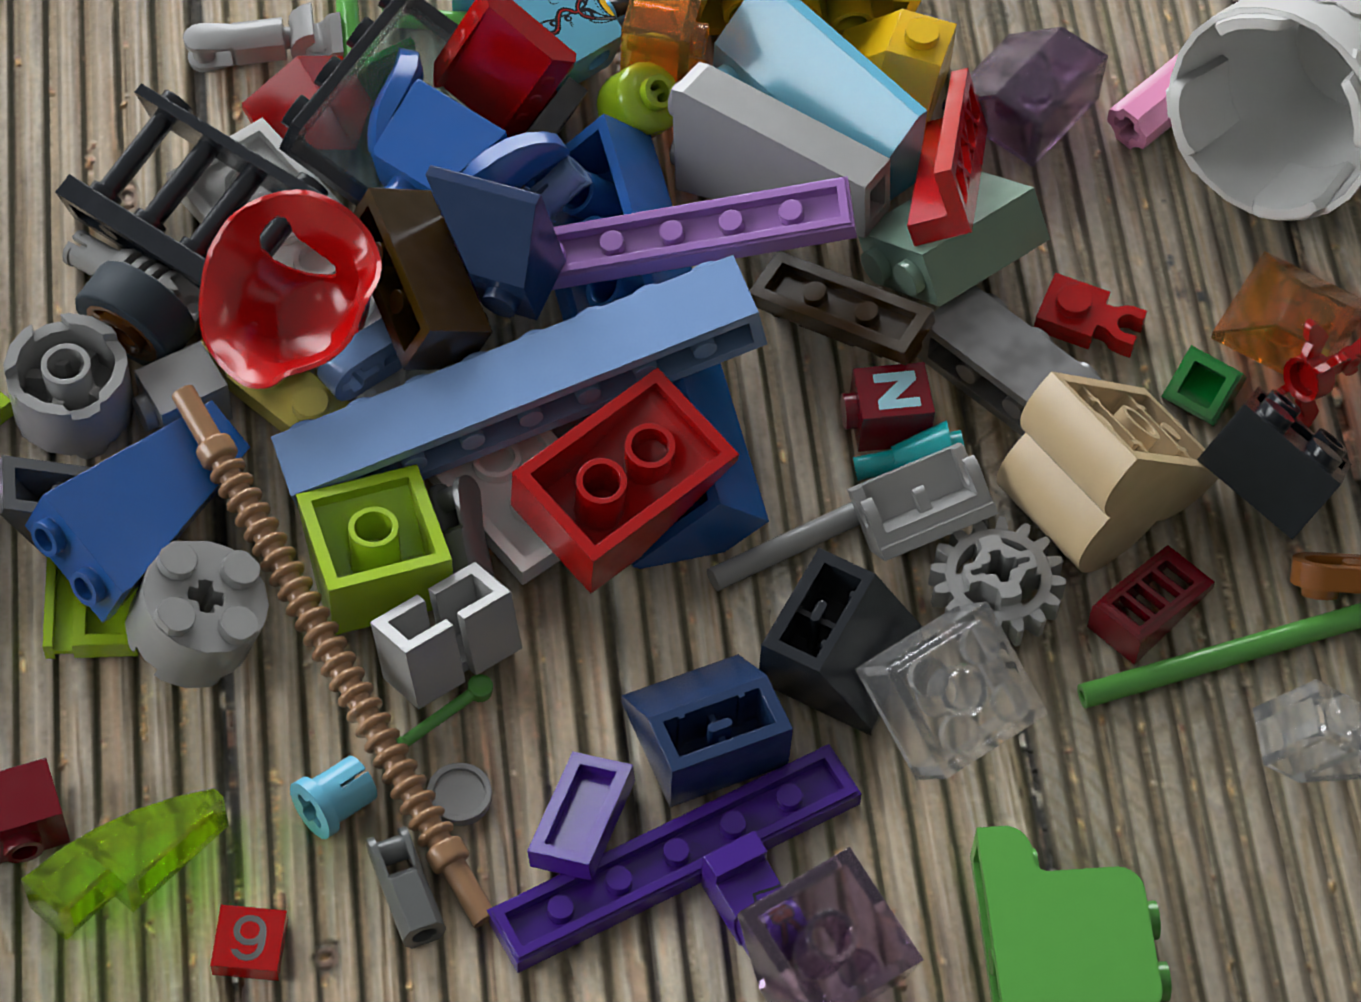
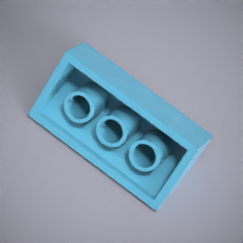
(812, 68)

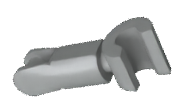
(264, 40)

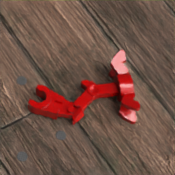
(1313, 374)

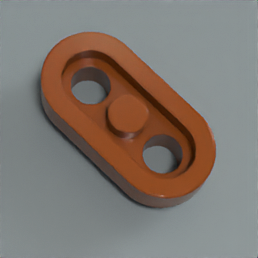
(1326, 574)

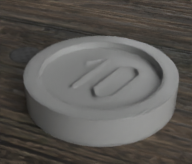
(462, 792)

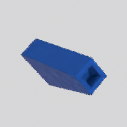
(124, 510)

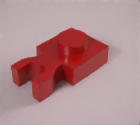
(1082, 312)

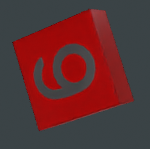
(249, 942)

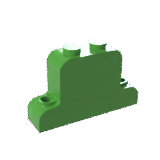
(1063, 930)

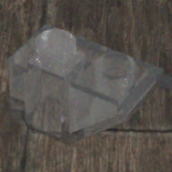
(1311, 734)

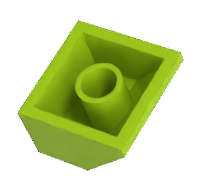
(373, 545)

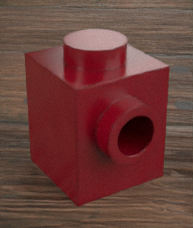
(29, 812)

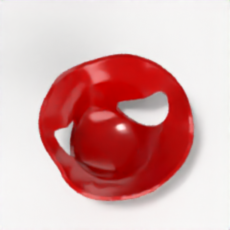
(276, 319)

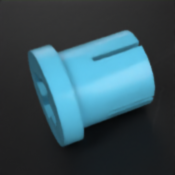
(332, 796)

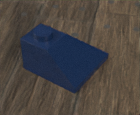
(501, 240)

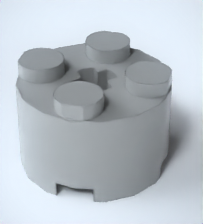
(70, 385)
(197, 612)

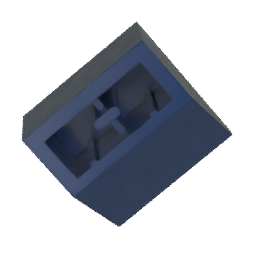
(710, 728)

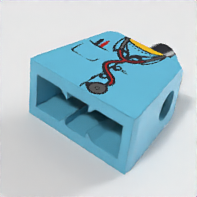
(586, 27)

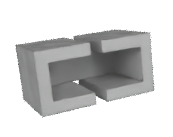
(471, 633)

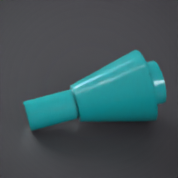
(906, 451)

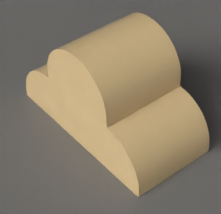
(1100, 466)

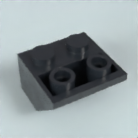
(1277, 460)
(829, 629)

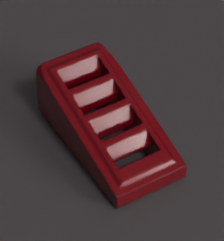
(1123, 632)

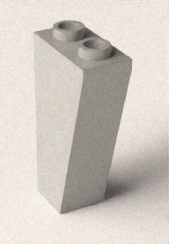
(747, 142)

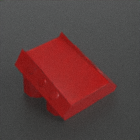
(503, 64)

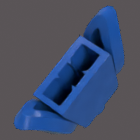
(423, 127)

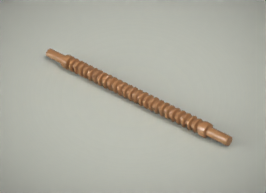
(446, 852)

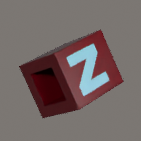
(887, 405)

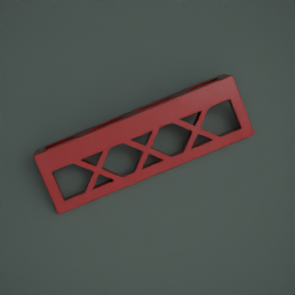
(949, 166)

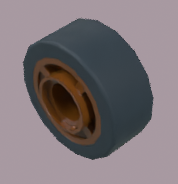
(139, 309)

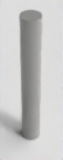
(783, 547)

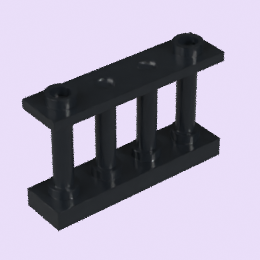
(144, 230)

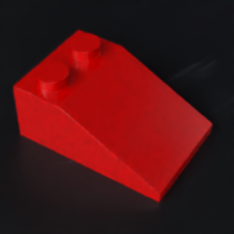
(620, 479)

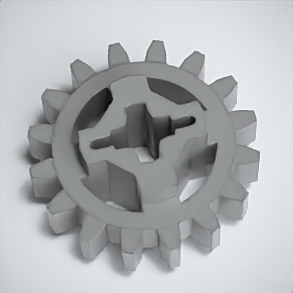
(1002, 573)

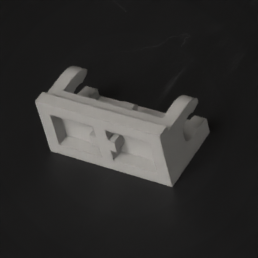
(922, 502)

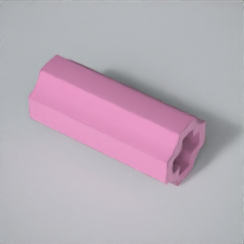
(1143, 112)

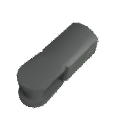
(461, 522)
(407, 890)

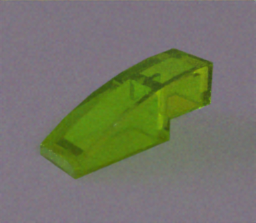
(123, 859)

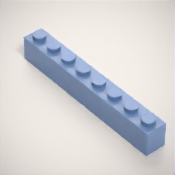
(528, 383)

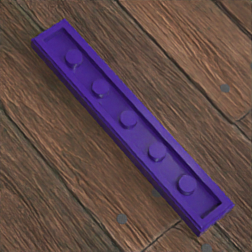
(671, 858)

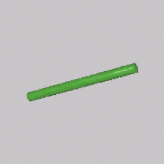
(1219, 656)

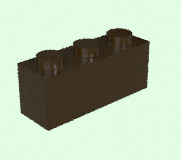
(422, 282)

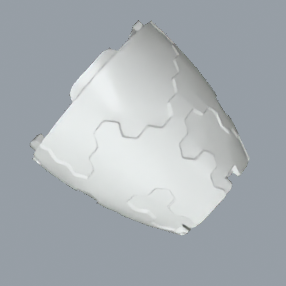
(1273, 105)

